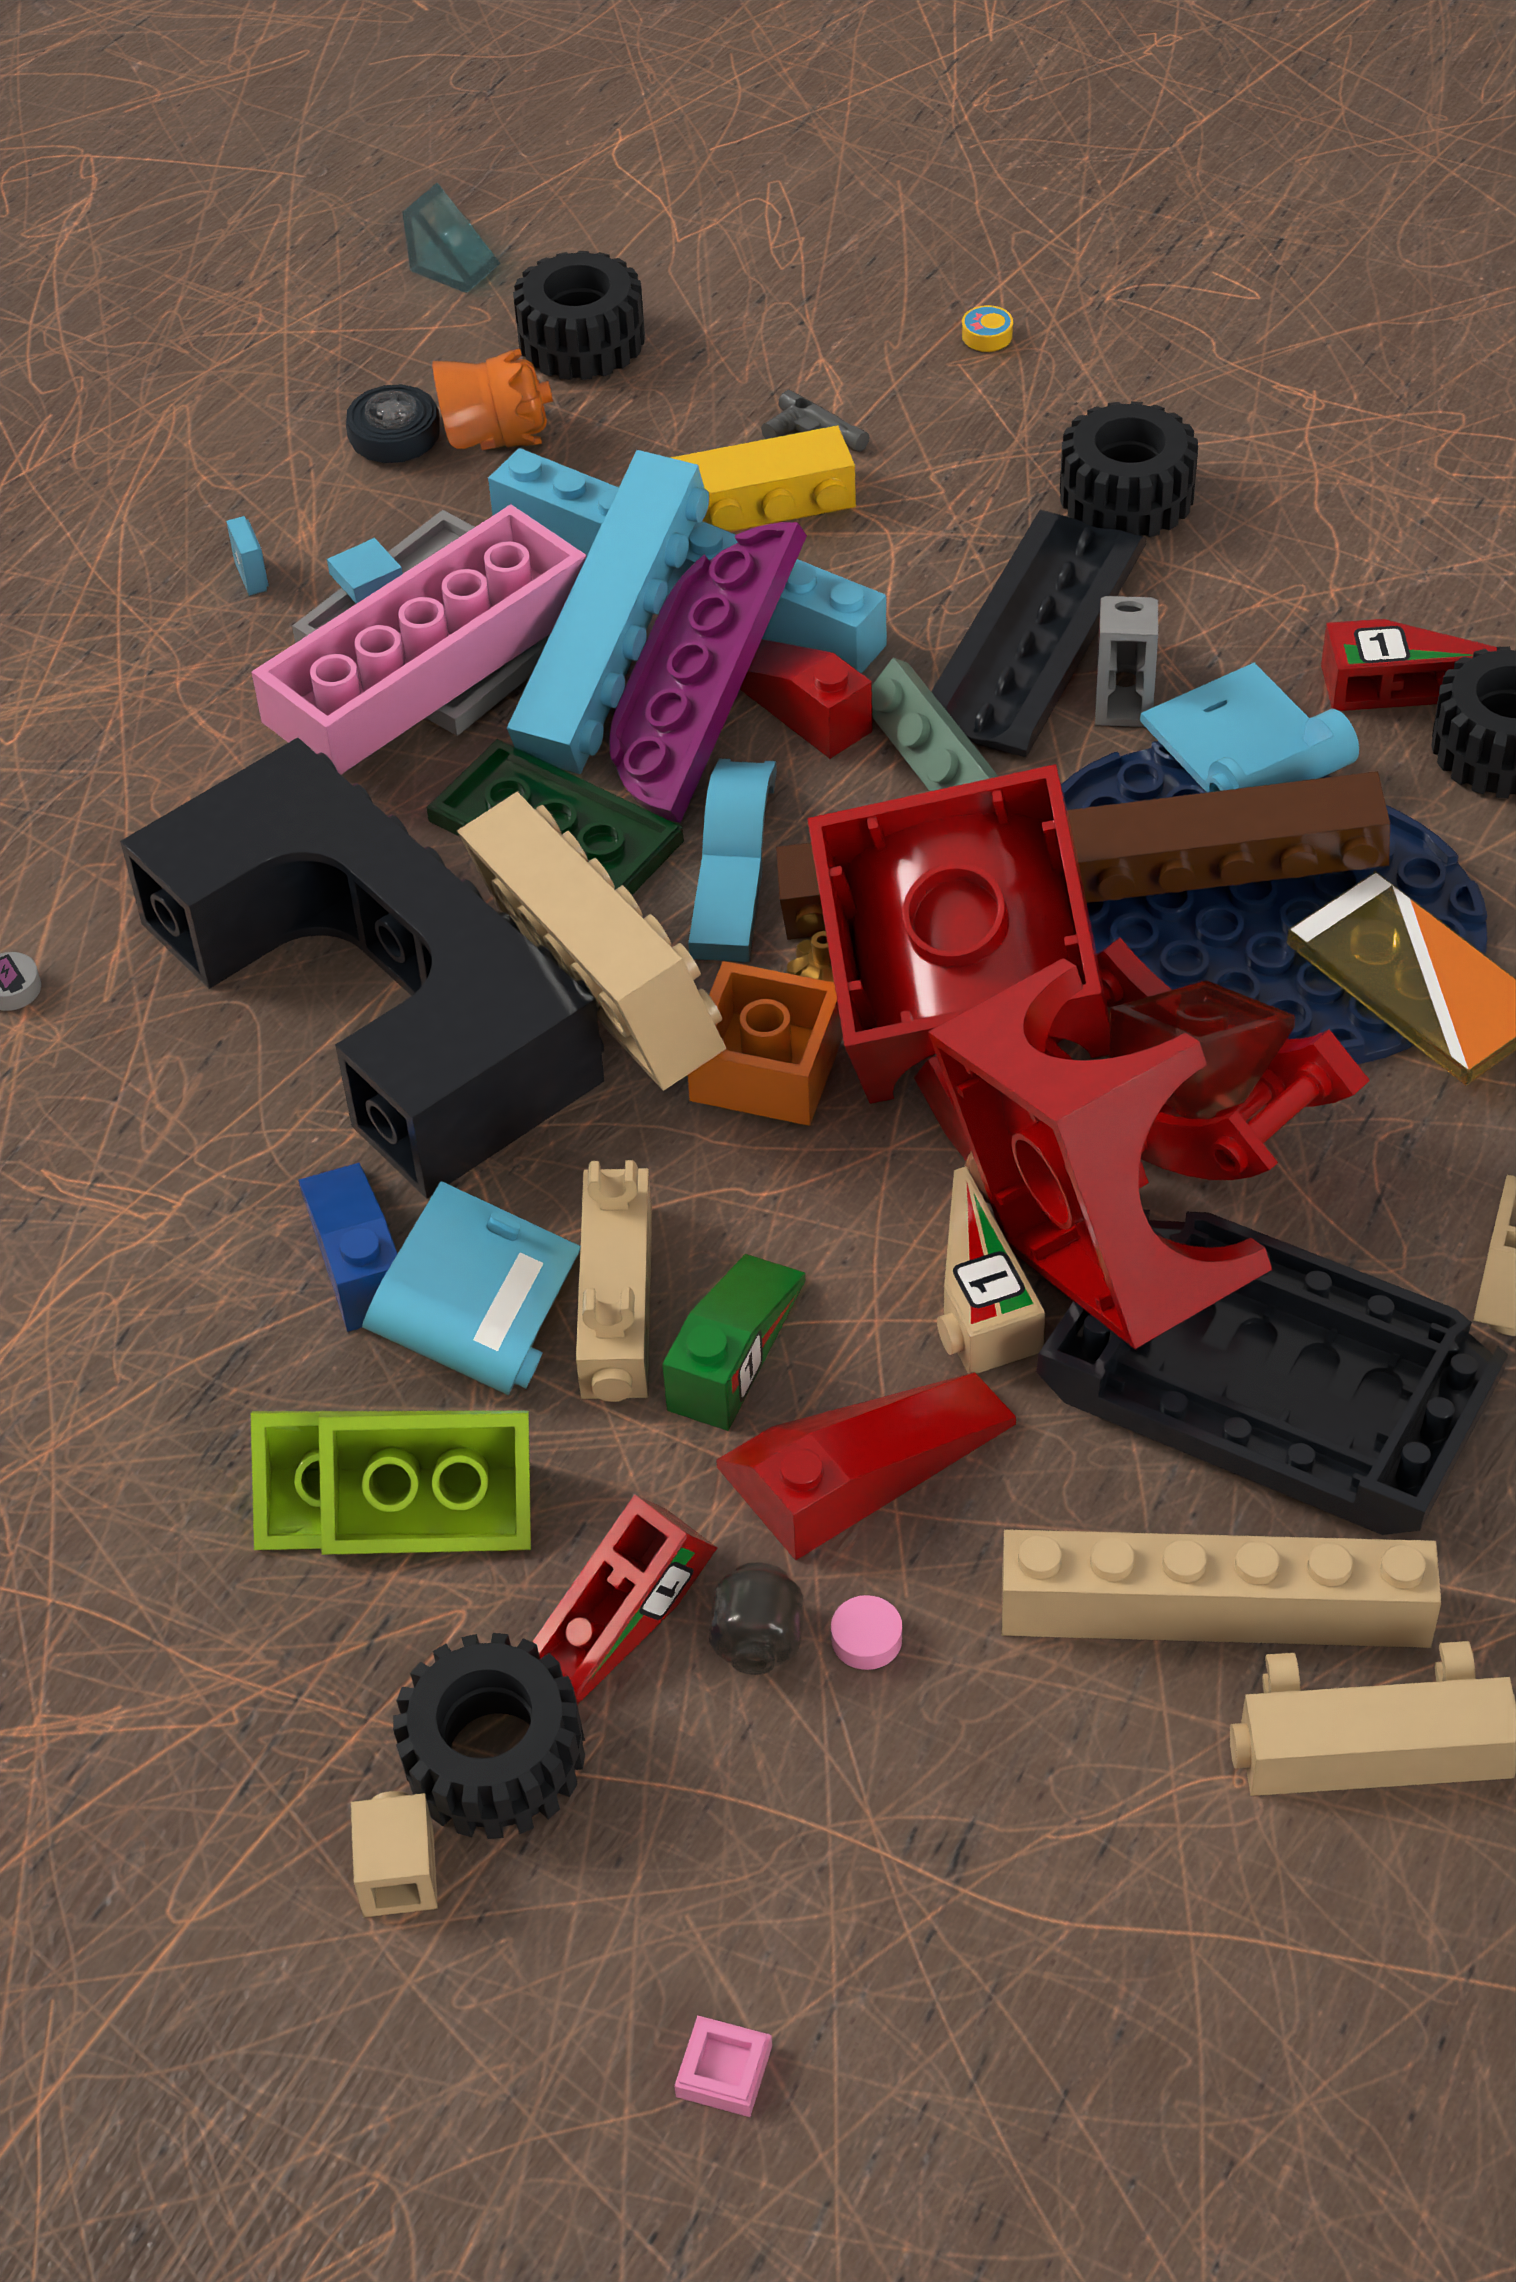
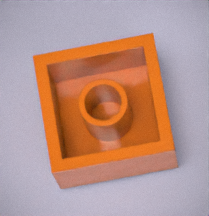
(777, 1040)

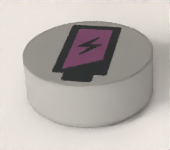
(18, 981)

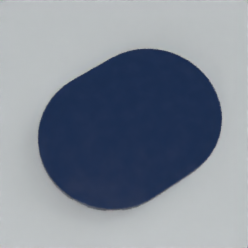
(1241, 930)

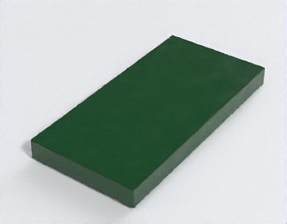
(614, 831)

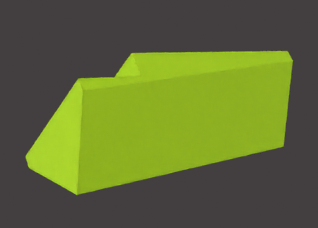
(391, 1481)

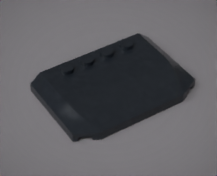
(1294, 1381)

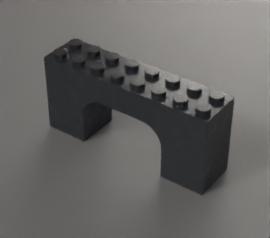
(301, 852)

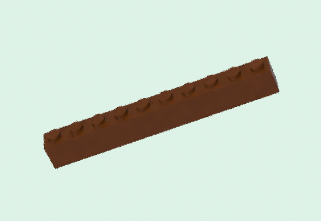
(1185, 842)

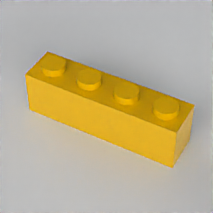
(777, 479)

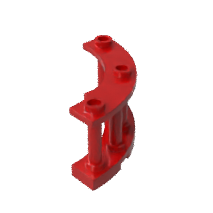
(1226, 1147)

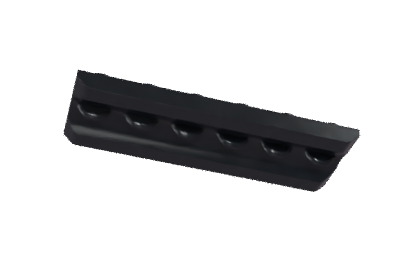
(1034, 630)

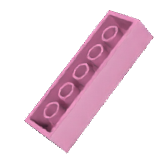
(419, 639)

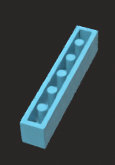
(609, 611)

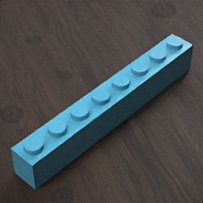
(812, 612)

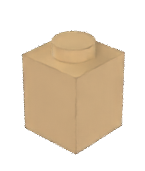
(393, 1854)

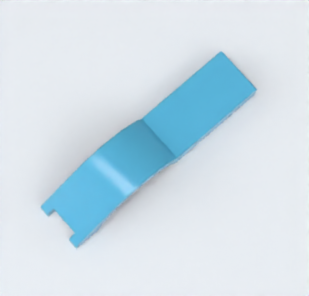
(731, 861)

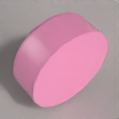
(866, 1632)

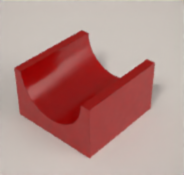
(947, 906)

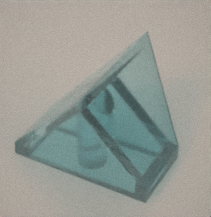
(445, 242)

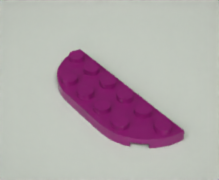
(697, 666)

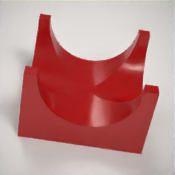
(1064, 1159)

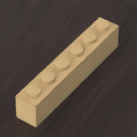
(1220, 1588)

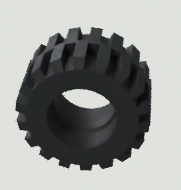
(579, 315)
(1128, 468)
(1478, 722)
(479, 1683)

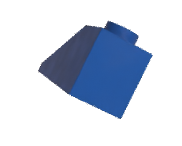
(350, 1237)

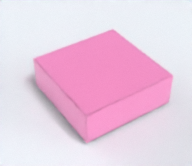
(723, 2066)

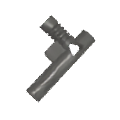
(807, 416)

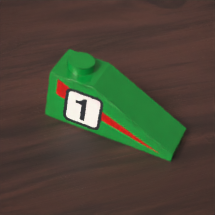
(728, 1340)

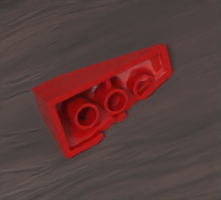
(848, 1462)

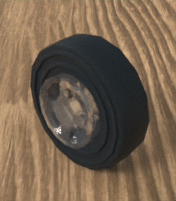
(393, 423)

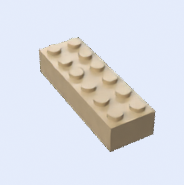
(597, 938)

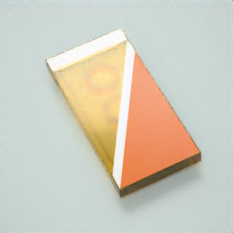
(1414, 975)

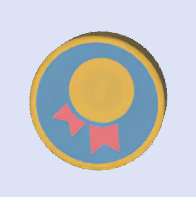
(987, 328)

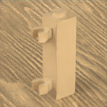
(614, 1283)
(1376, 1733)

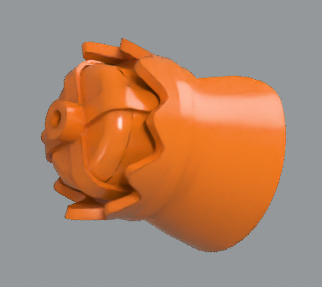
(492, 401)

